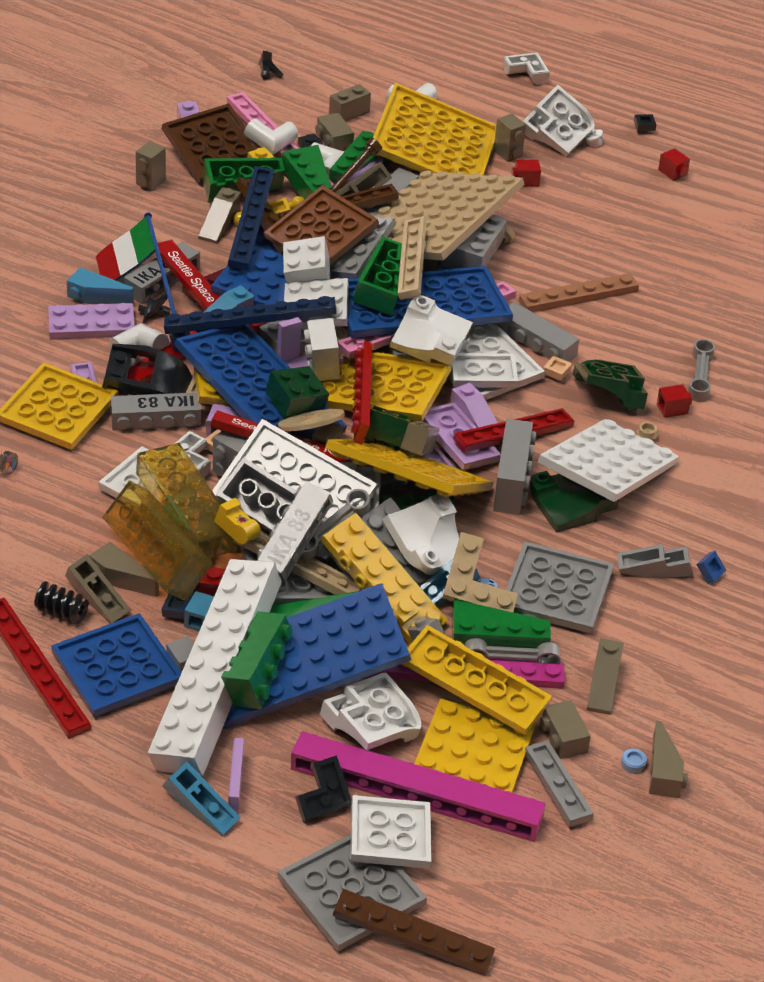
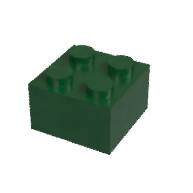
(296, 391)
(387, 426)

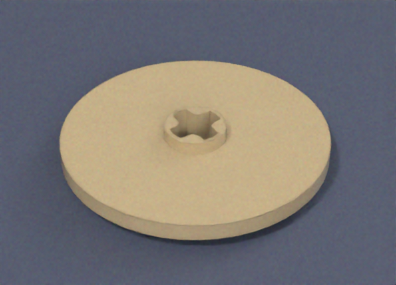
(311, 419)

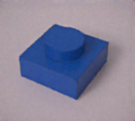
(711, 567)

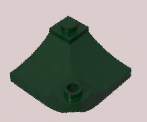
(616, 377)
(567, 502)

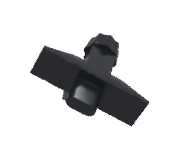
(268, 66)
(155, 308)

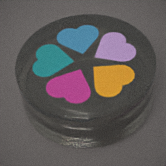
(8, 462)

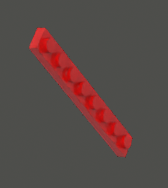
(362, 392)

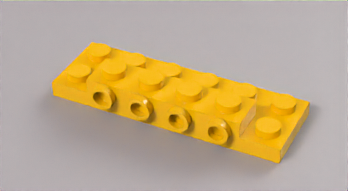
(372, 564)
(477, 679)

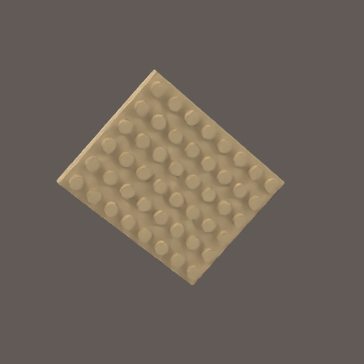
(451, 206)

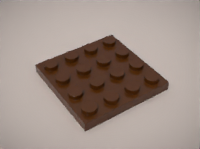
(208, 135)

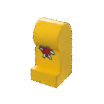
(236, 522)

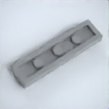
(559, 783)

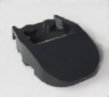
(168, 376)

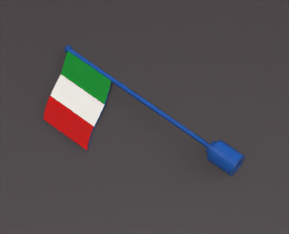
(129, 253)

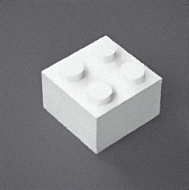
(306, 260)
(322, 349)

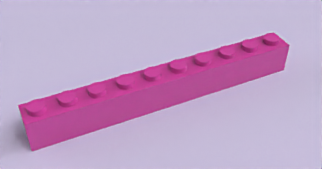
(406, 781)

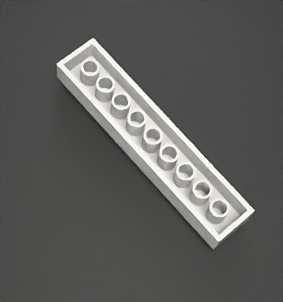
(200, 697)

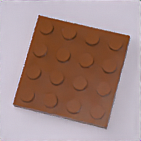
(324, 215)

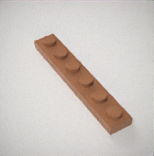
(579, 292)

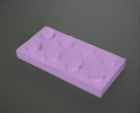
(89, 320)
(453, 420)

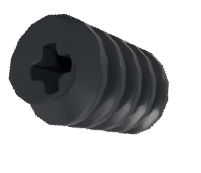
(60, 603)

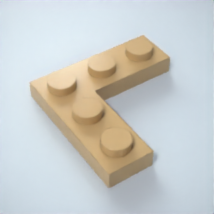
(460, 582)

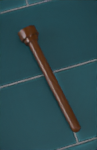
(372, 147)

